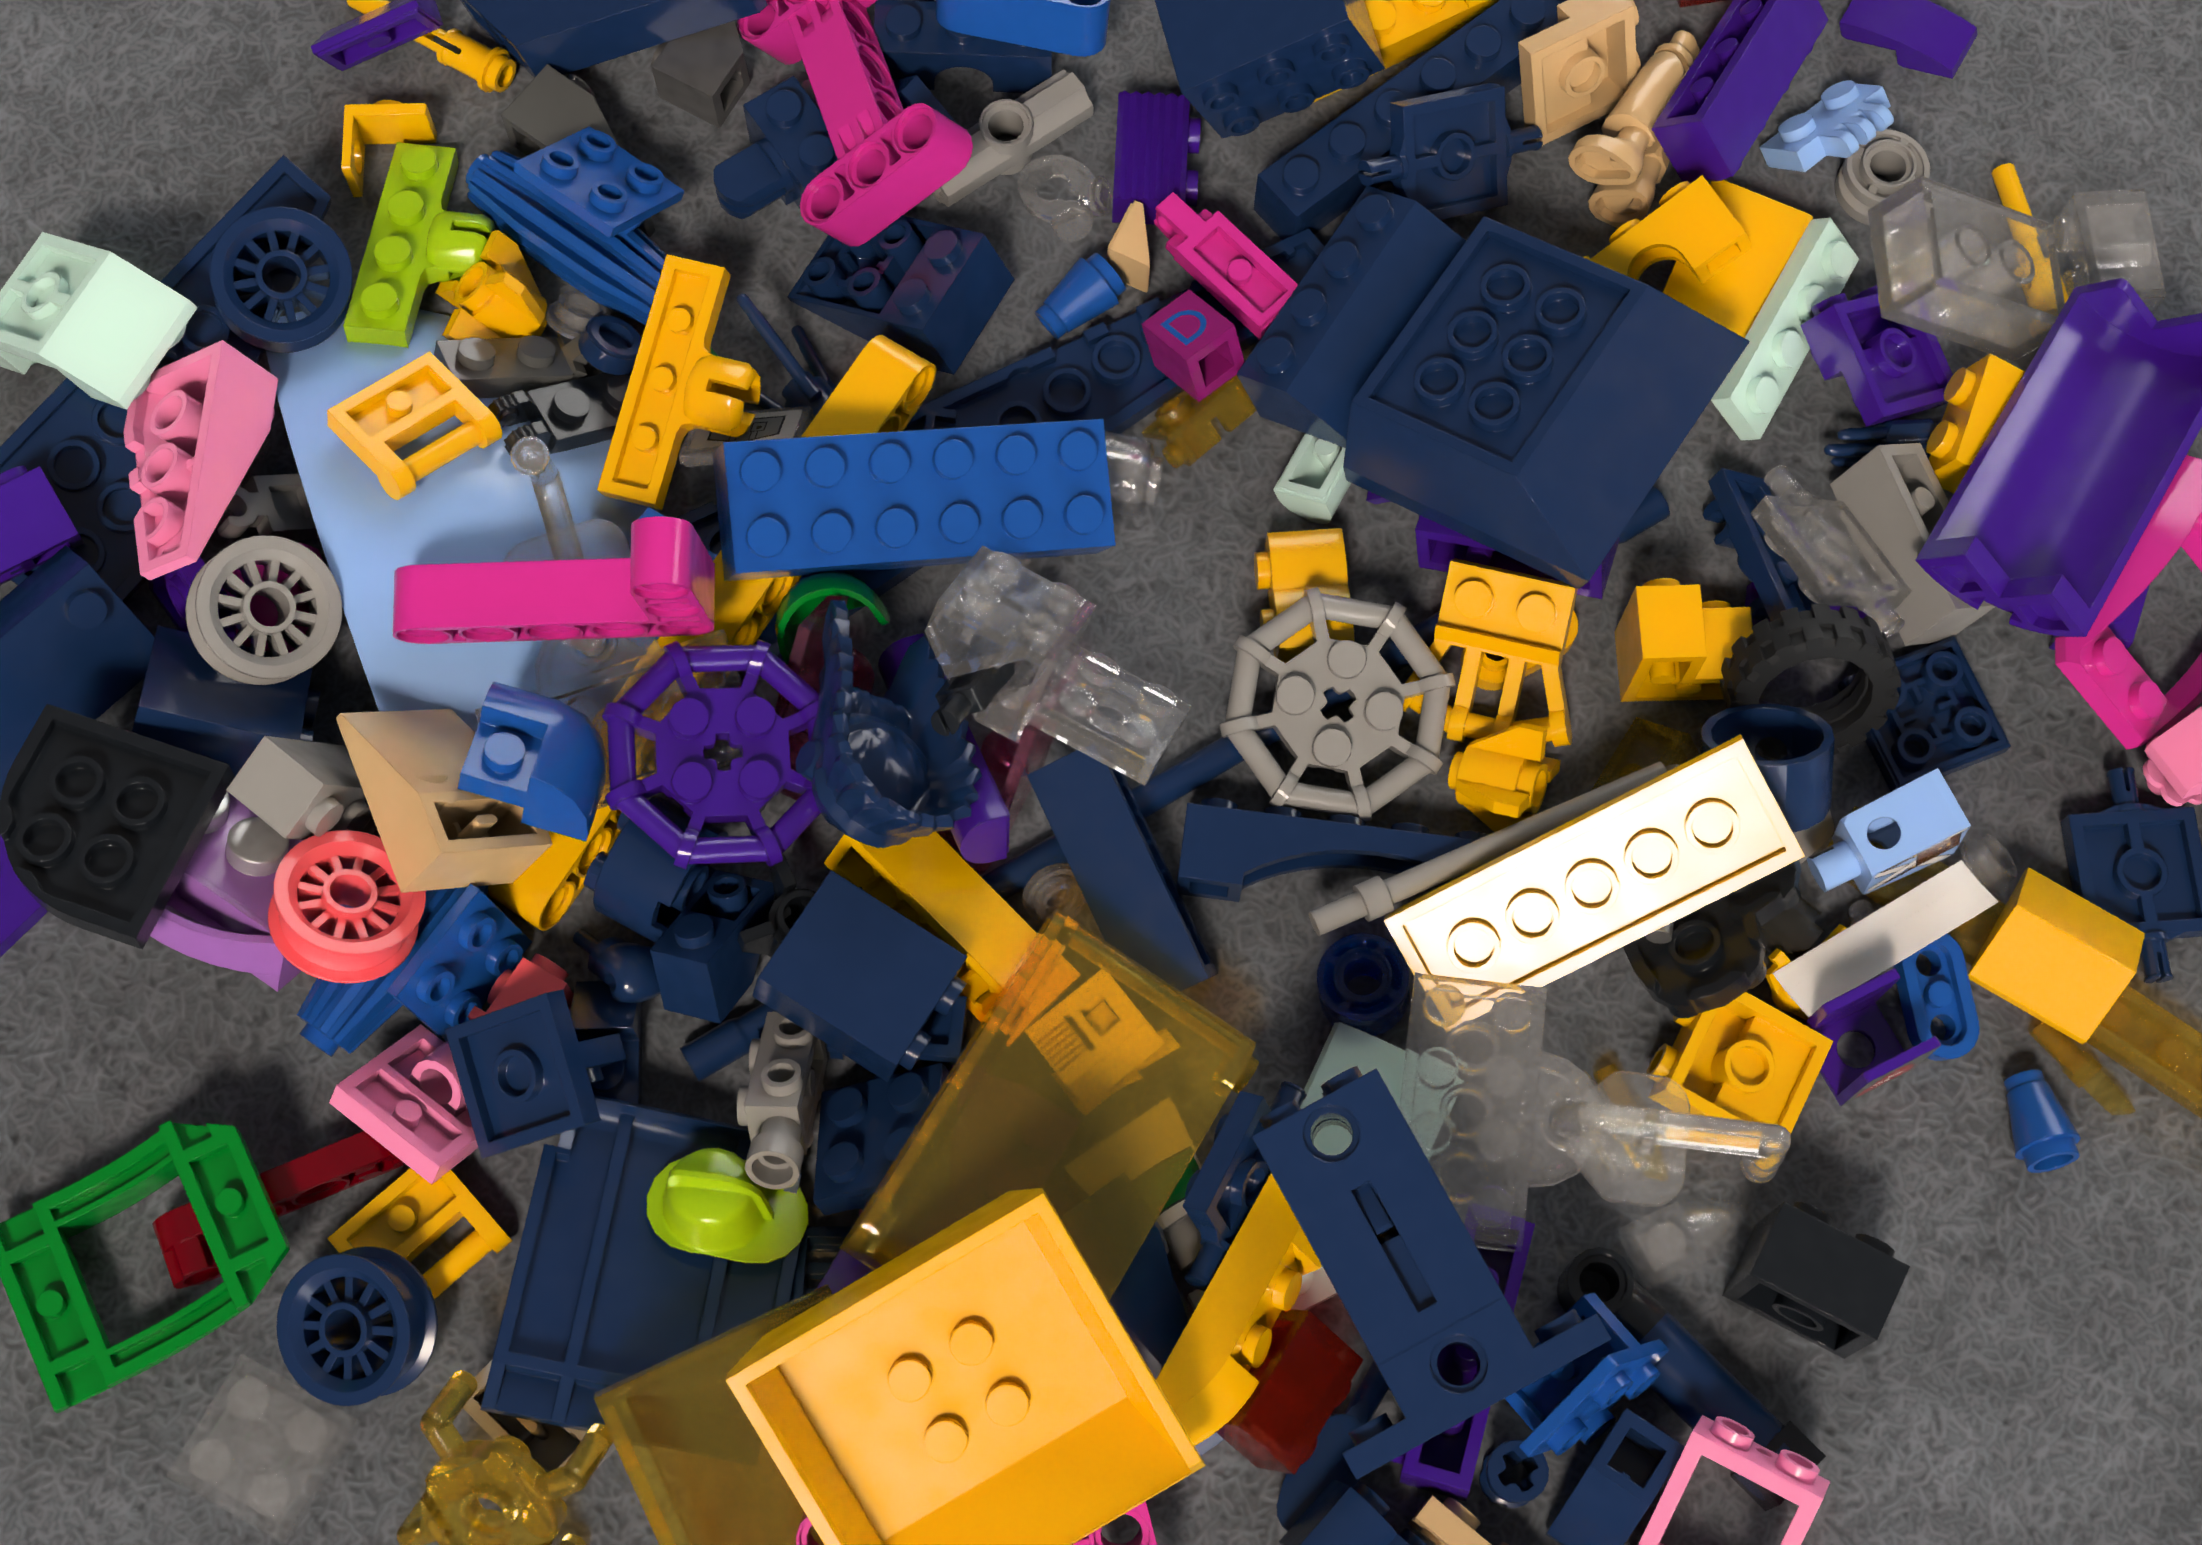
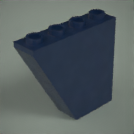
(589, 32)

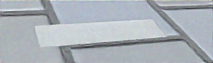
(1884, 938)

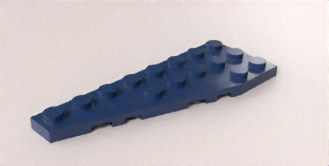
(83, 438)

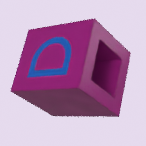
(1193, 345)

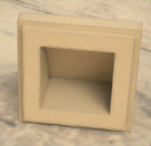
(1129, 249)

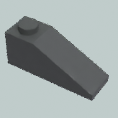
(553, 110)

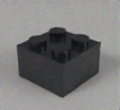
(1817, 1279)

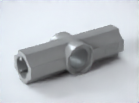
(1033, 118)

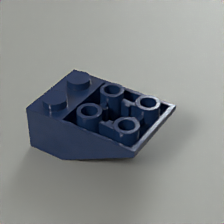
(911, 283)

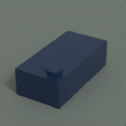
(66, 647)

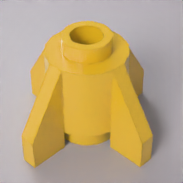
(495, 298)
(1503, 775)

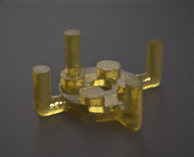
(496, 1472)

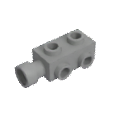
(781, 1100)

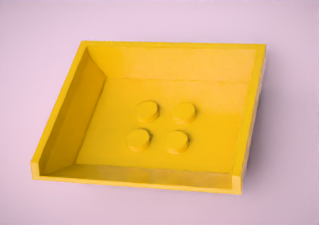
(966, 1394)

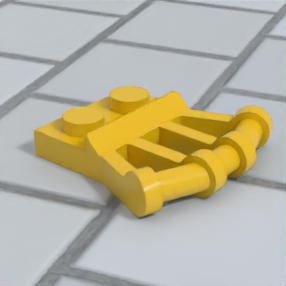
(1510, 618)

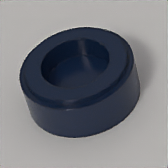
(610, 344)

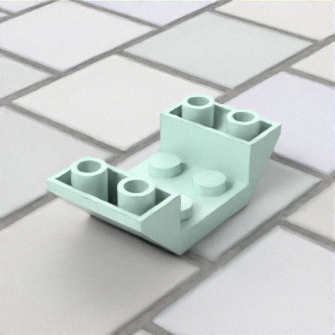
(89, 319)

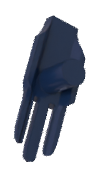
(1885, 433)

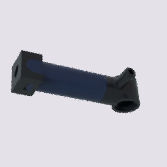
(1689, 1376)

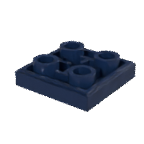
(1937, 720)

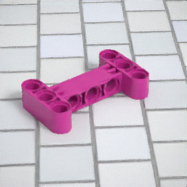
(883, 152)

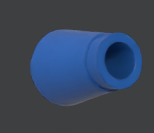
(1081, 295)
(2039, 1124)

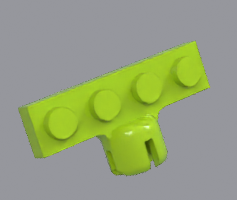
(412, 245)

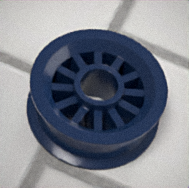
(298, 227)
(320, 1334)

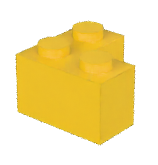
(1675, 643)

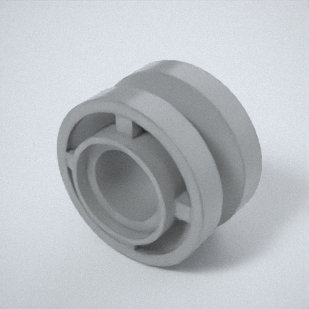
(1889, 155)

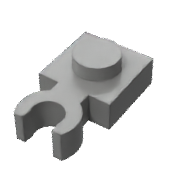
(273, 506)

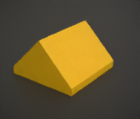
(2058, 956)

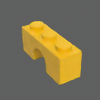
(1686, 228)

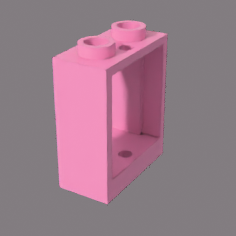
(1733, 1447)

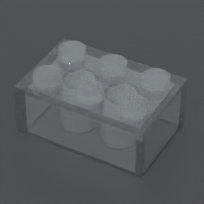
(1965, 268)

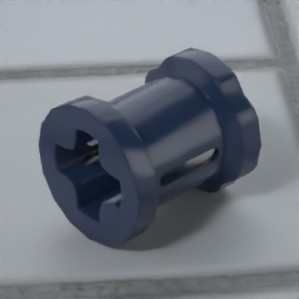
(1511, 1495)

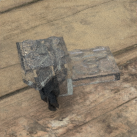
(1017, 661)

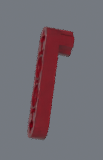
(289, 1189)

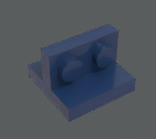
(528, 1072)

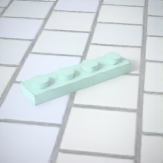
(1777, 343)

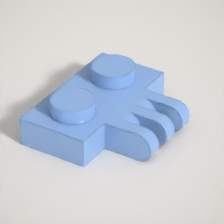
(1832, 127)

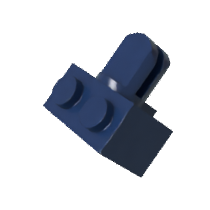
(785, 152)

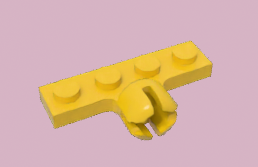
(676, 385)

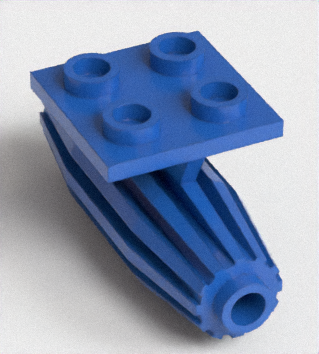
(580, 214)
(452, 967)

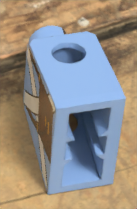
(1912, 823)

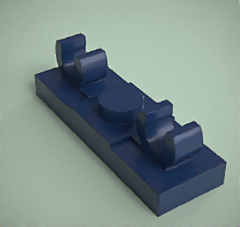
(1773, 577)

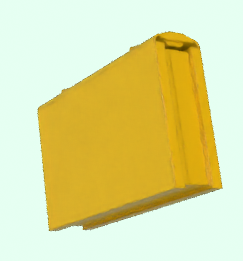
(1743, 286)

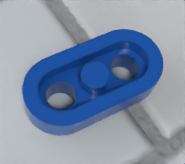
(1942, 995)

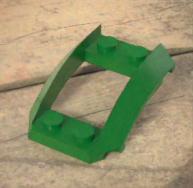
(50, 1289)

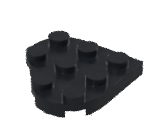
(1716, 948)

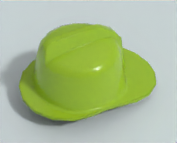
(718, 1211)

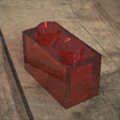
(1297, 1391)

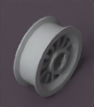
(276, 554)

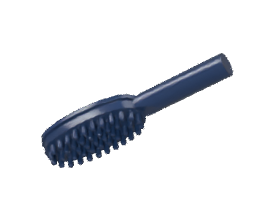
(1327, 1460)

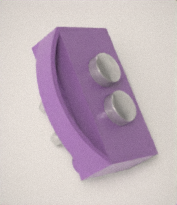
(226, 896)

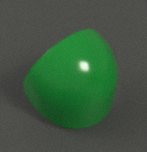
(811, 592)

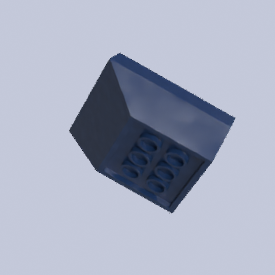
(1534, 400)

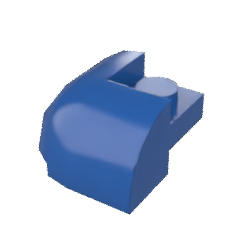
(537, 758)

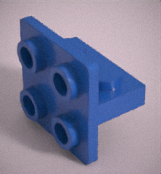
(1579, 1396)

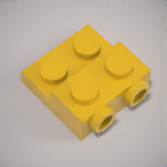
(1744, 1062)

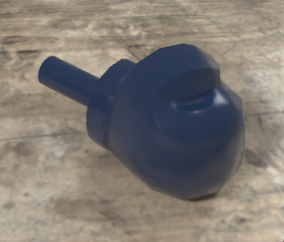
(622, 966)

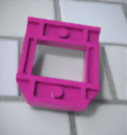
(2102, 665)

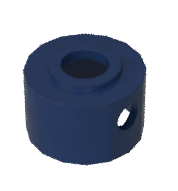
(1801, 778)

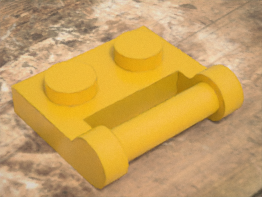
(403, 409)
(414, 1215)

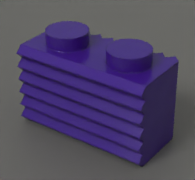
(1152, 152)

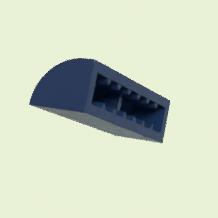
(1121, 868)

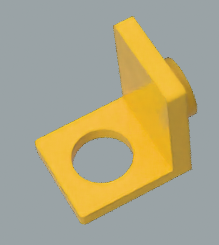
(380, 124)

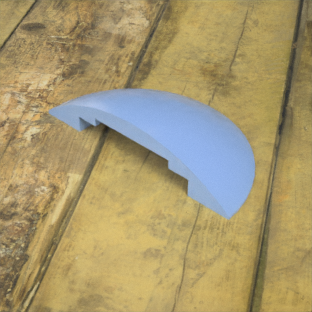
(456, 515)

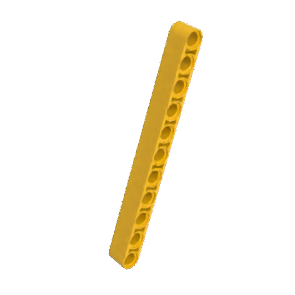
(873, 397)

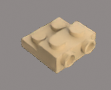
(1578, 65)

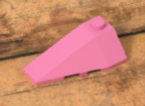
(192, 448)

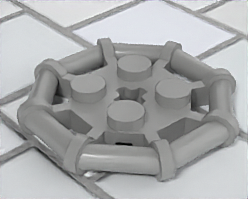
(1344, 668)

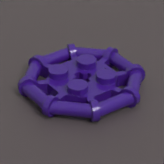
(691, 778)

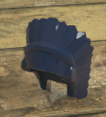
(877, 759)

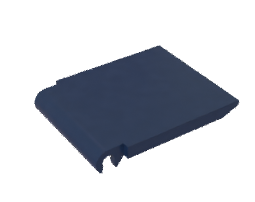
(596, 1283)

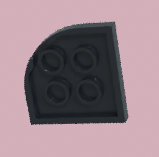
(105, 821)

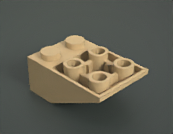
(426, 824)

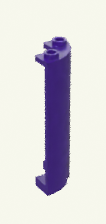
(2074, 464)

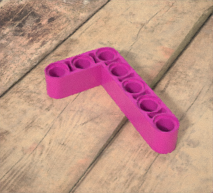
(652, 594)

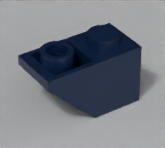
(699, 955)
(1617, 1484)

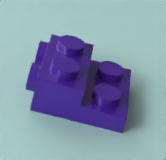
(1883, 362)

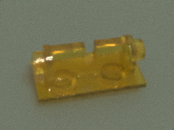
(1188, 425)

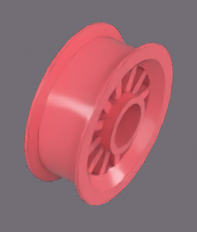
(338, 940)

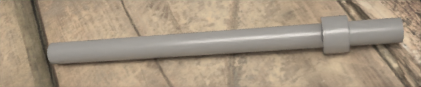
(1376, 896)

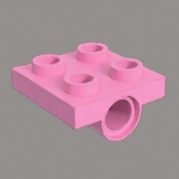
(411, 1104)

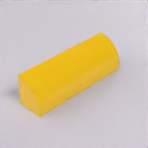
(948, 899)

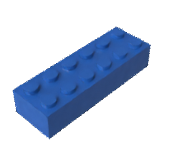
(912, 498)

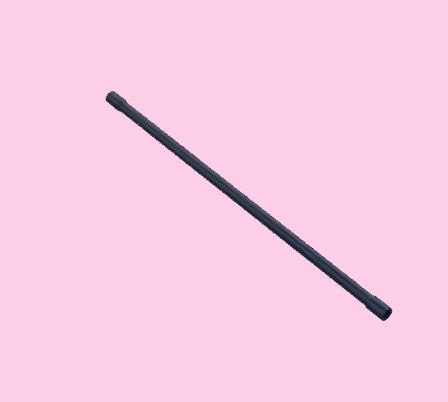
(733, 1037)

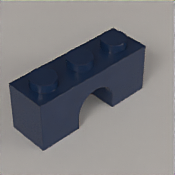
(922, 47)

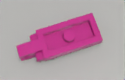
(1225, 263)

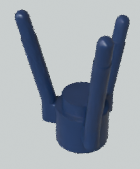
(804, 387)

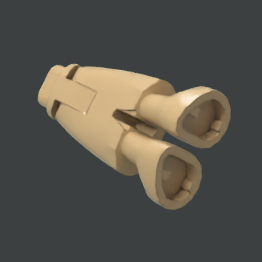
(1628, 155)

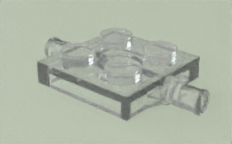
(1830, 551)

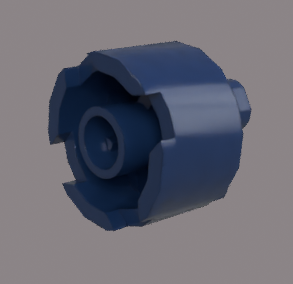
(638, 877)

